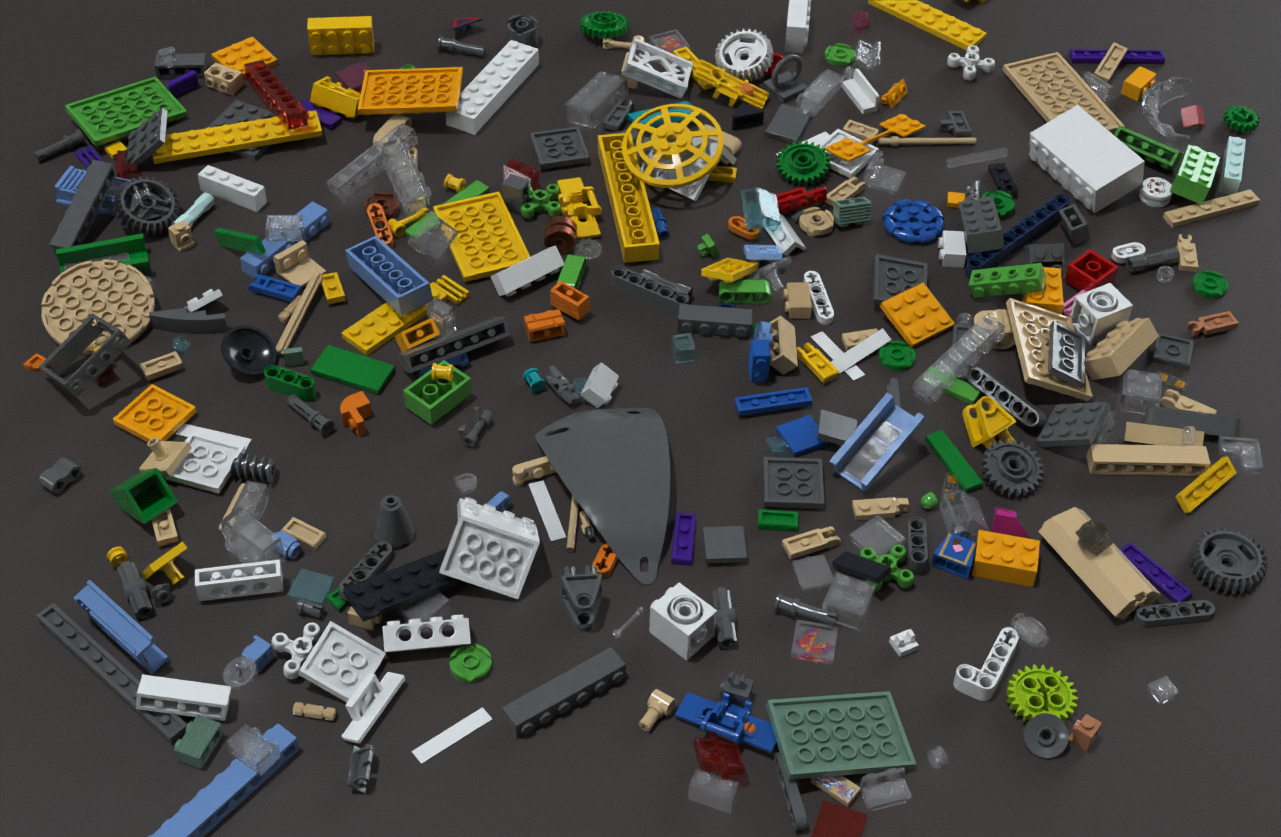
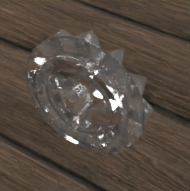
(589, 253)
(231, 671)

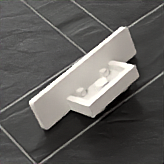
(369, 702)

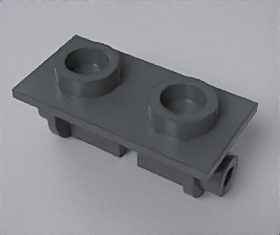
(360, 767)

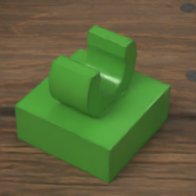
(708, 247)

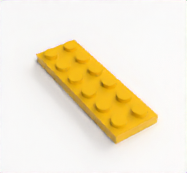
(384, 324)

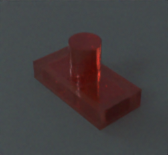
(124, 168)

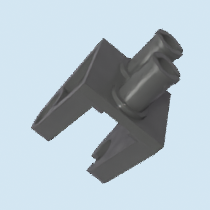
(582, 595)

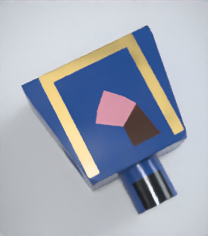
(955, 554)

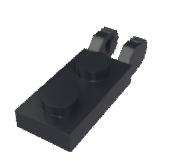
(1002, 178)

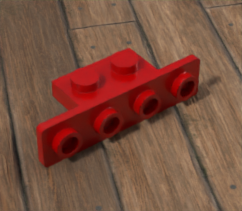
(800, 198)

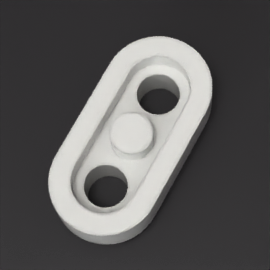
(1122, 252)

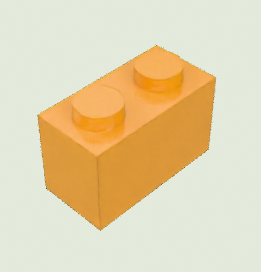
(1138, 82)
(417, 334)

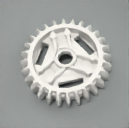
(741, 44)

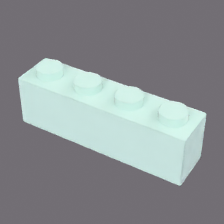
(1232, 165)

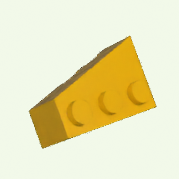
(335, 97)

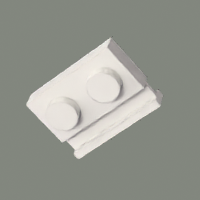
(209, 296)

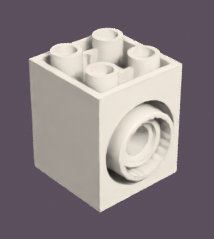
(1099, 312)
(682, 621)

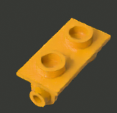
(895, 94)

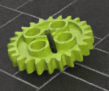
(1024, 692)

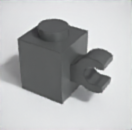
(738, 687)

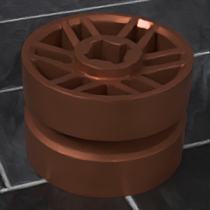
(562, 233)

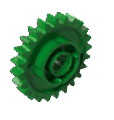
(604, 24)
(803, 163)

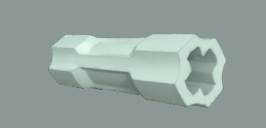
(200, 206)

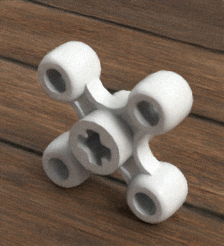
(971, 62)
(299, 648)

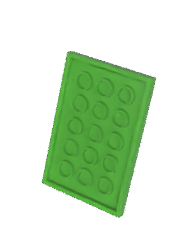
(122, 110)

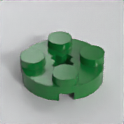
(1005, 200)

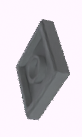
(1173, 351)

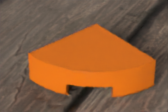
(34, 363)

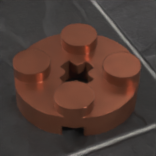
(390, 204)

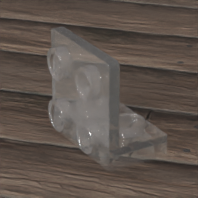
(882, 176)

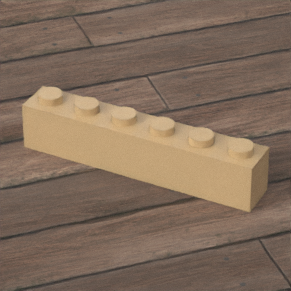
(1147, 460)

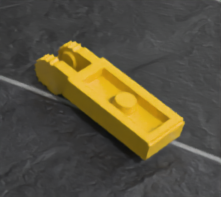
(817, 363)

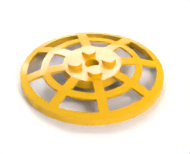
(673, 150)

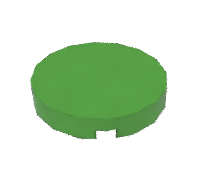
(840, 55)
(470, 663)

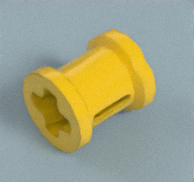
(454, 183)
(442, 372)

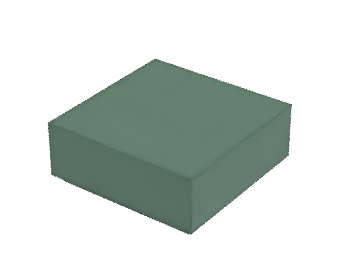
(293, 356)

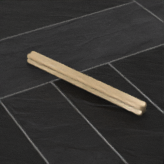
(299, 312)

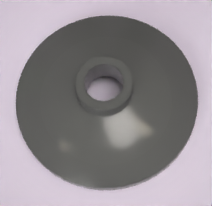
(1037, 726)

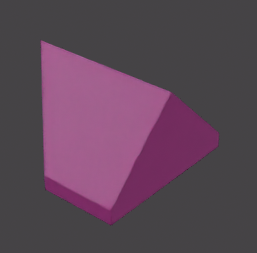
(1007, 523)

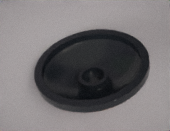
(253, 344)

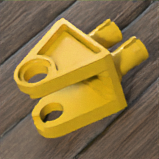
(987, 423)

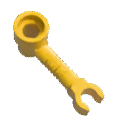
(398, 228)

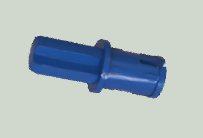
(660, 223)

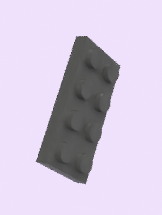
(1066, 354)

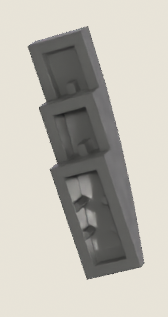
(193, 322)

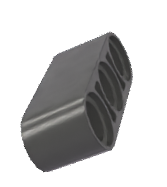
(916, 545)

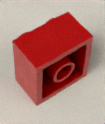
(1090, 271)

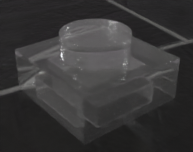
(1163, 689)

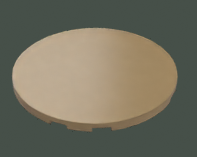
(102, 288)

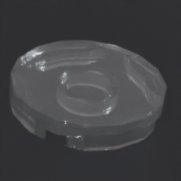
(1030, 630)

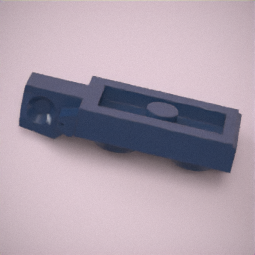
(459, 360)

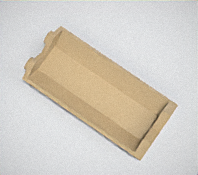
(1108, 575)

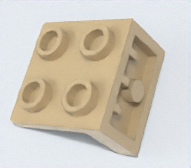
(296, 264)

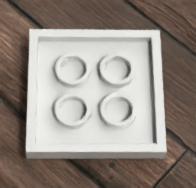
(842, 166)
(207, 463)
(340, 662)

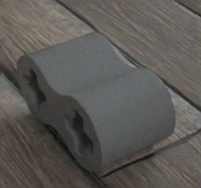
(60, 475)

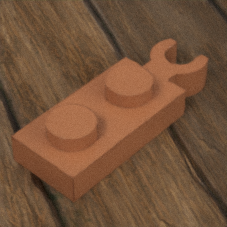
(1213, 323)

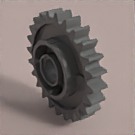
(1025, 472)

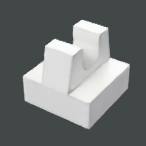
(904, 643)

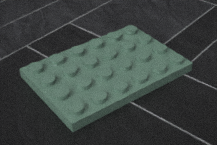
(839, 735)

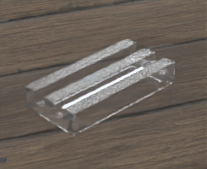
(1098, 84)

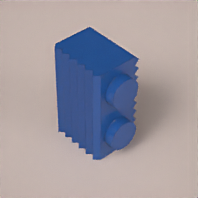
(759, 360)

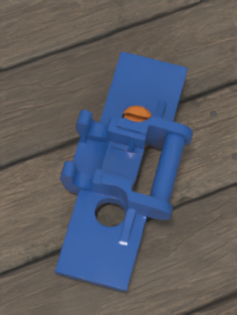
(728, 720)

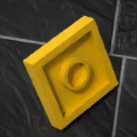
(166, 564)

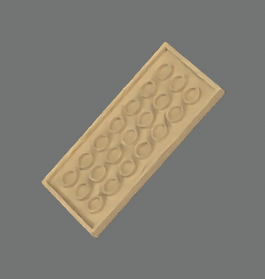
(1056, 88)

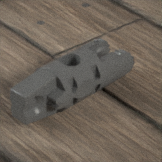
(974, 192)
(562, 386)

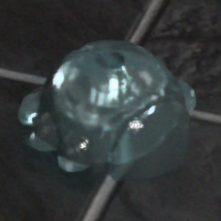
(776, 444)

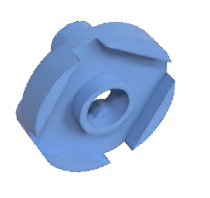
(762, 332)

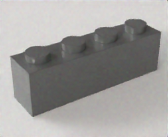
(714, 320)

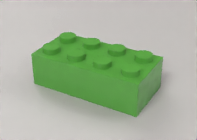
(1195, 174)

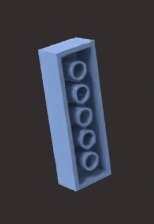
(389, 275)

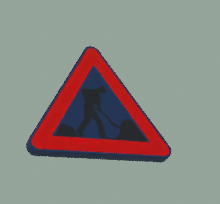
(460, 23)

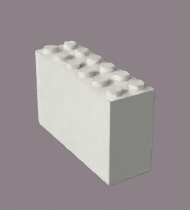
(1086, 159)

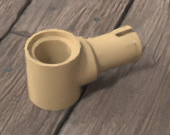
(658, 705)

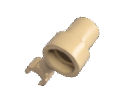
(615, 44)

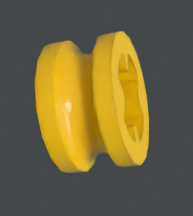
(117, 556)

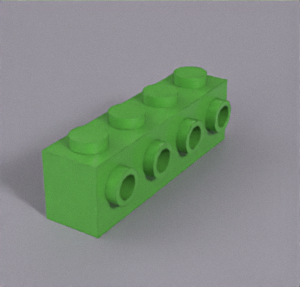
(1149, 148)
(1007, 280)

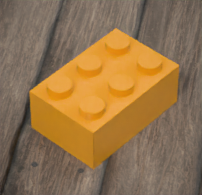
(1052, 295)
(1006, 558)

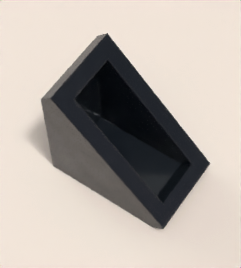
(747, 116)

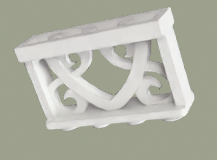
(644, 72)

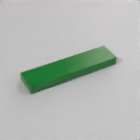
(239, 241)
(953, 461)

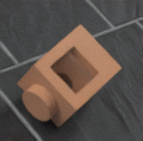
(1085, 732)

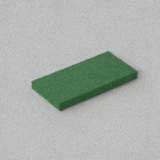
(353, 369)

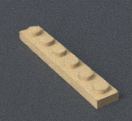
(1211, 208)

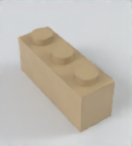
(783, 346)

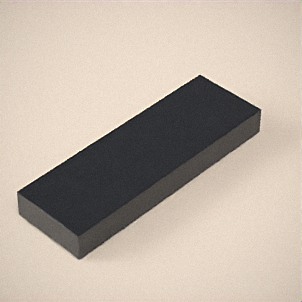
(861, 567)

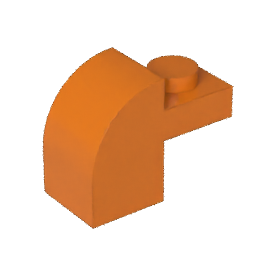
(354, 410)

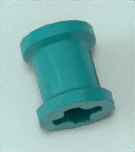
(534, 380)

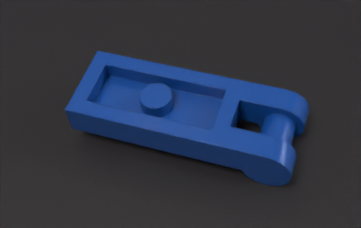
(275, 288)

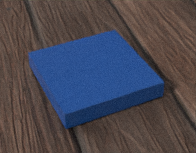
(800, 435)

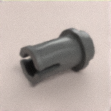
(309, 608)

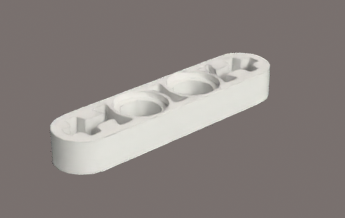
(819, 297)

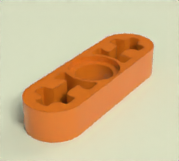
(381, 219)

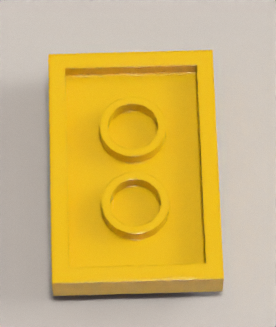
(729, 270)

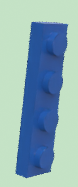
(773, 401)

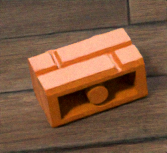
(569, 300)
(544, 325)

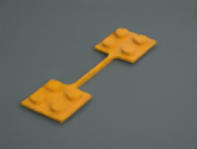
(851, 150)

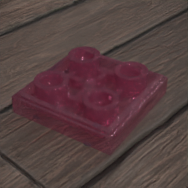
(353, 76)

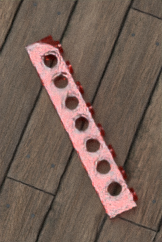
(276, 95)

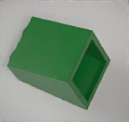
(144, 495)

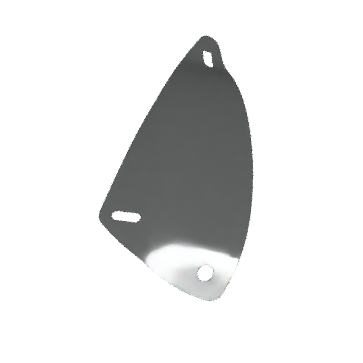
(619, 476)

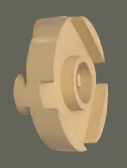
(823, 225)

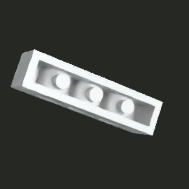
(238, 580)
(393, 643)

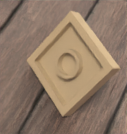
(165, 455)

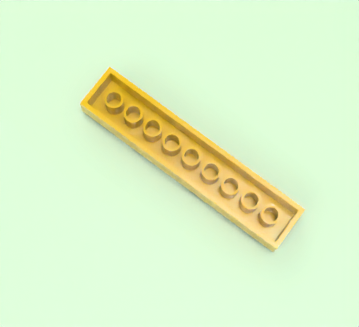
(628, 201)

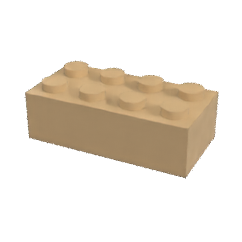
(1120, 348)

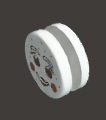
(1155, 192)

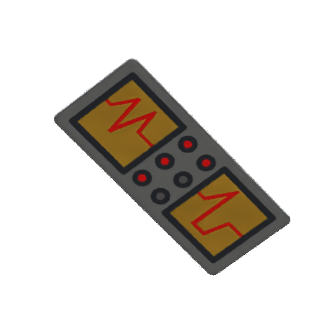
(1173, 381)
(950, 483)

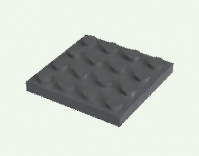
(244, 112)

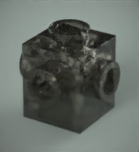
(1093, 537)

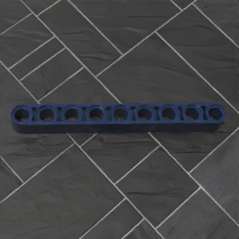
(1020, 235)

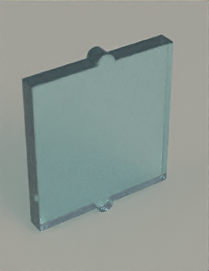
(311, 586)

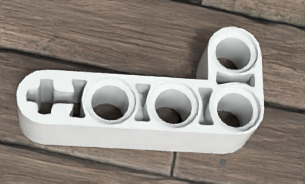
(983, 683)

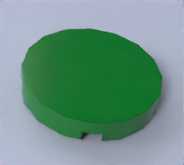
(1209, 284)
(897, 356)

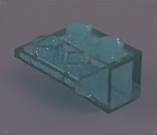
(759, 208)

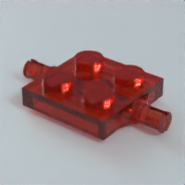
(718, 756)

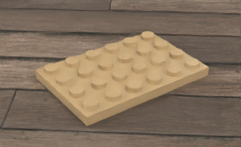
(1031, 335)

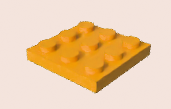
(243, 53)
(917, 315)
(154, 414)

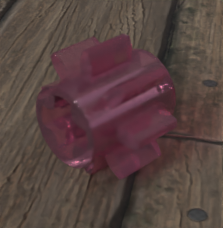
(860, 20)

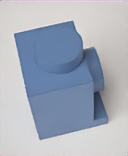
(260, 652)

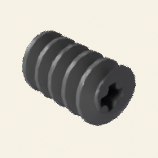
(253, 468)

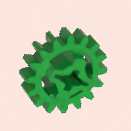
(1241, 119)

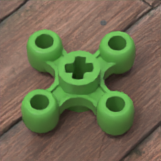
(541, 202)
(897, 555)

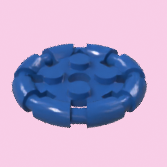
(925, 225)

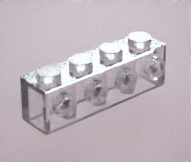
(819, 92)

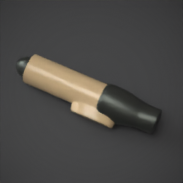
(586, 526)

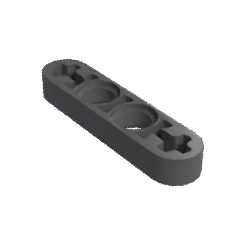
(363, 569)
(1175, 616)
(791, 796)

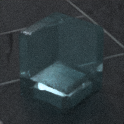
(683, 348)

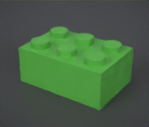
(435, 398)

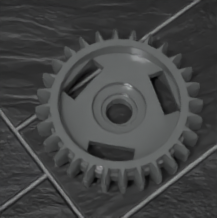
(139, 215)
(1246, 558)

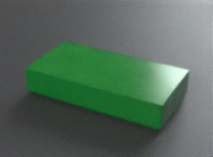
(777, 520)

